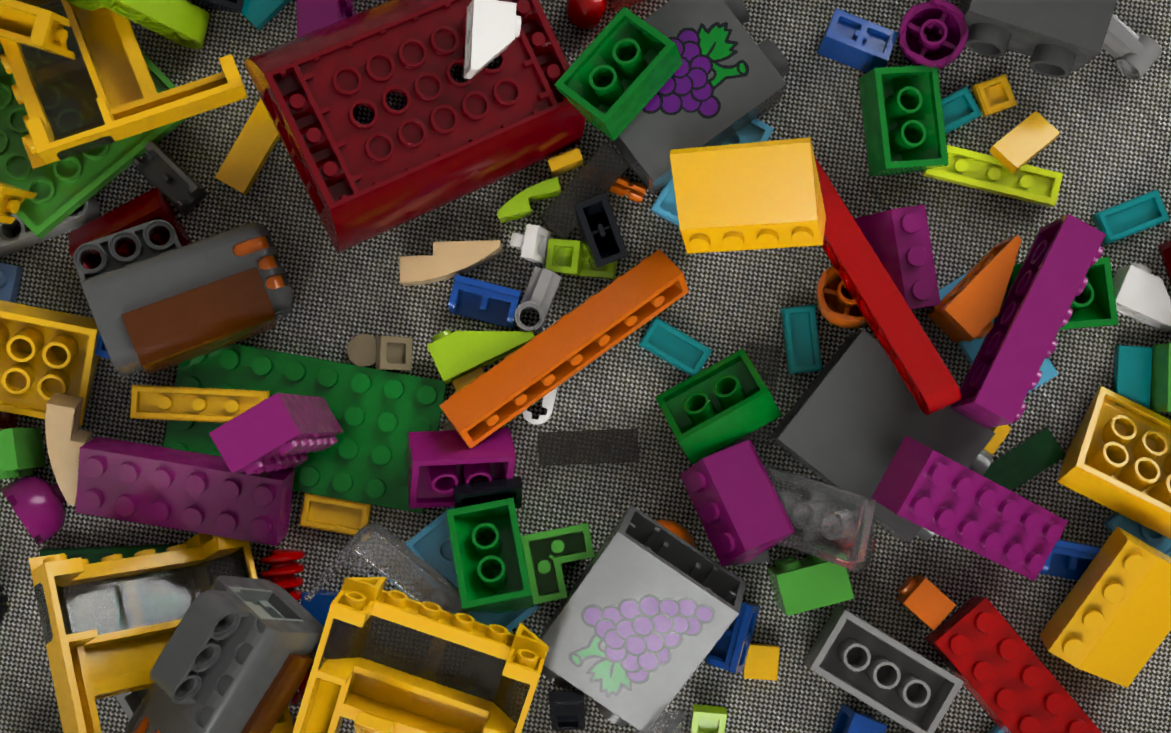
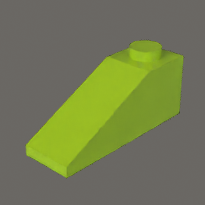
(469, 350)

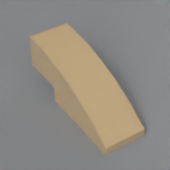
(447, 260)
(65, 440)

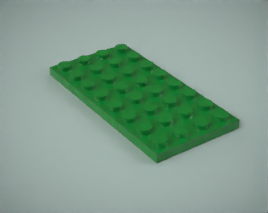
(369, 404)

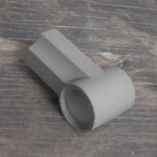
(1132, 52)
(538, 298)

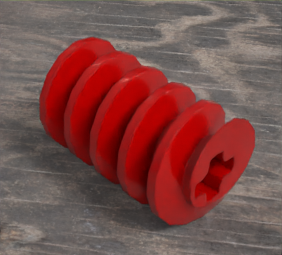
(283, 569)

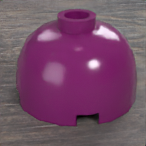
(933, 34)
(37, 506)

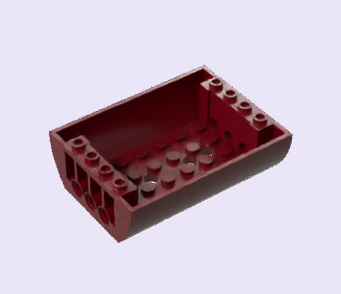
(444, 138)

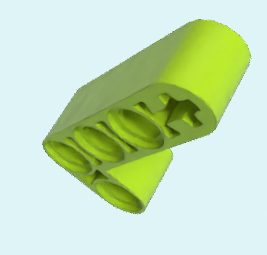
(172, 19)

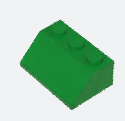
(619, 73)
(903, 120)
(1095, 304)
(718, 406)
(489, 557)

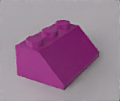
(905, 250)
(443, 459)
(737, 503)

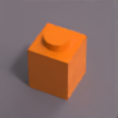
(925, 601)

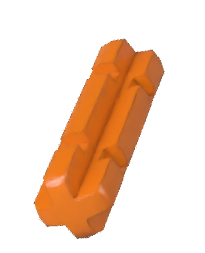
(624, 187)

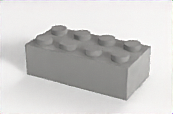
(882, 672)

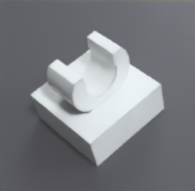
(532, 244)

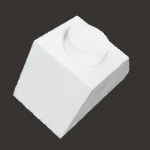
(489, 32)
(1142, 296)

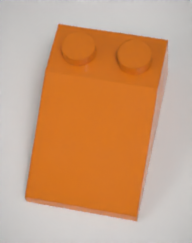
(978, 296)

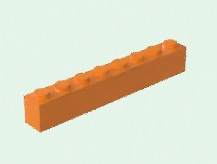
(564, 348)

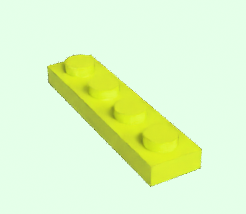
(989, 175)

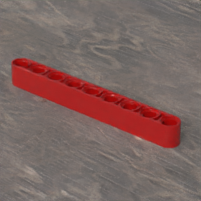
(884, 306)

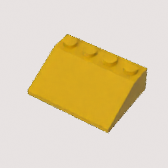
(748, 196)
(44, 355)
(1123, 460)
(1114, 611)

